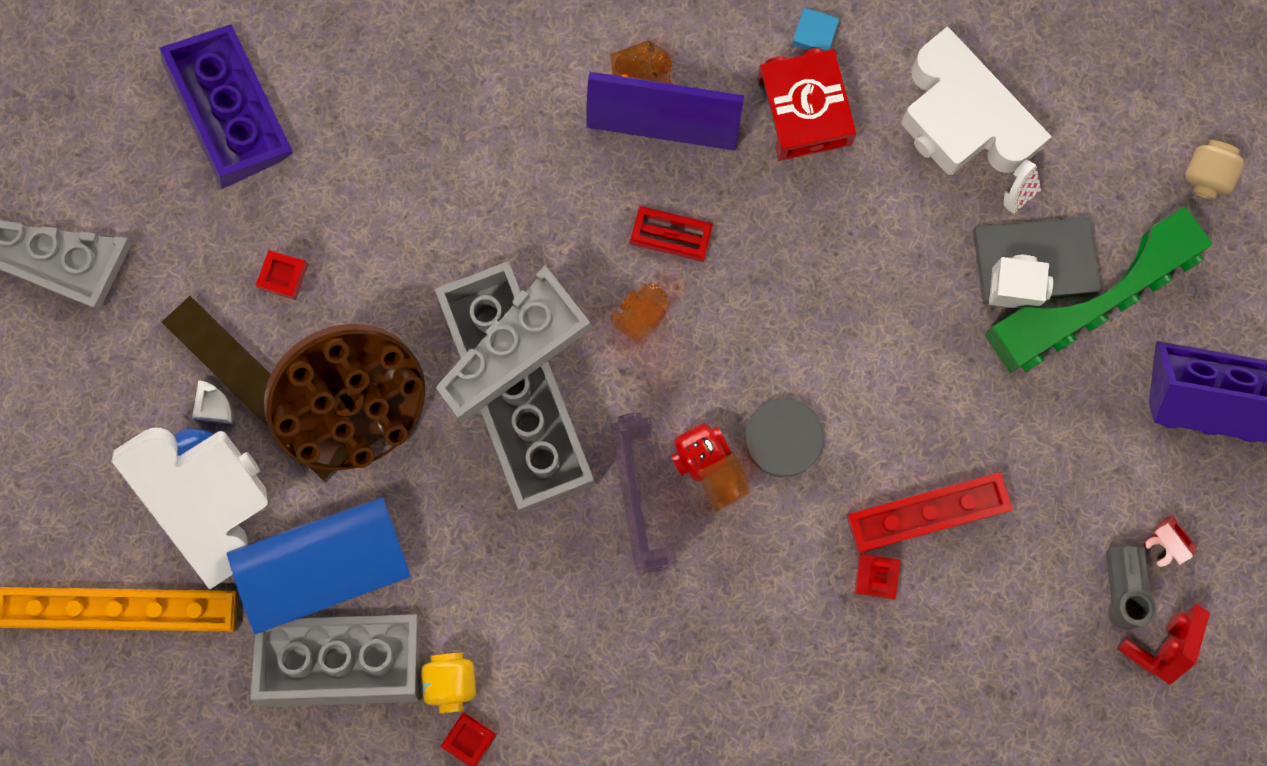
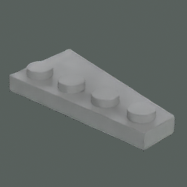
(62, 261)
(525, 338)

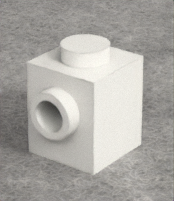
(1020, 282)

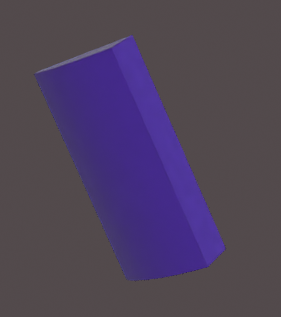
(225, 104)
(663, 111)

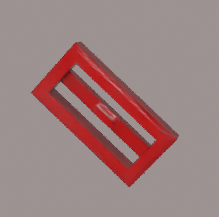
(666, 247)

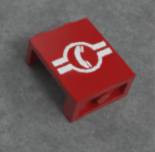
(807, 103)

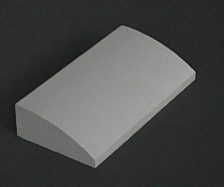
(337, 662)

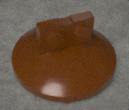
(345, 389)

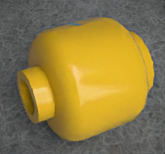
(448, 682)

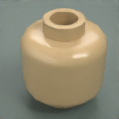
(1214, 169)

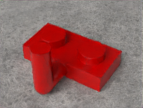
(1178, 651)

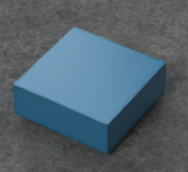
(815, 30)

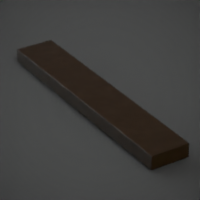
(229, 362)

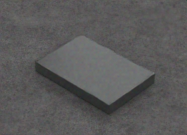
(1061, 243)

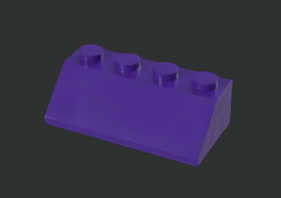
(1209, 392)

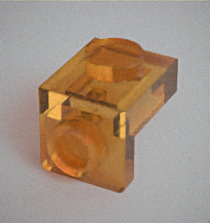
(642, 62)

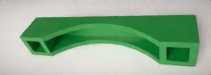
(1162, 249)

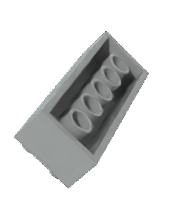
(530, 418)

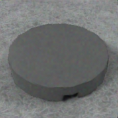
(783, 437)

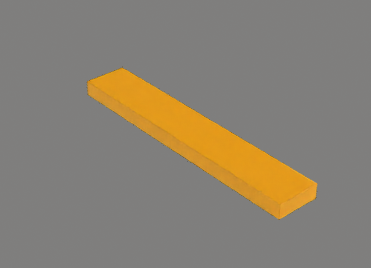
(118, 609)

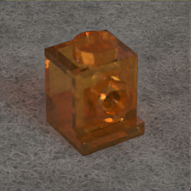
(641, 312)
(724, 482)

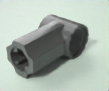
(1129, 582)

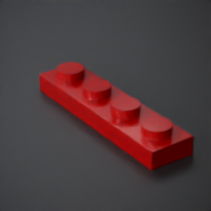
(929, 512)

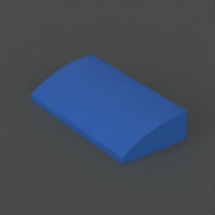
(317, 565)

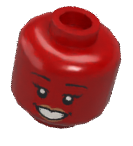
(699, 449)

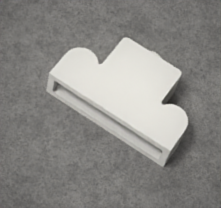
(967, 111)
(195, 495)

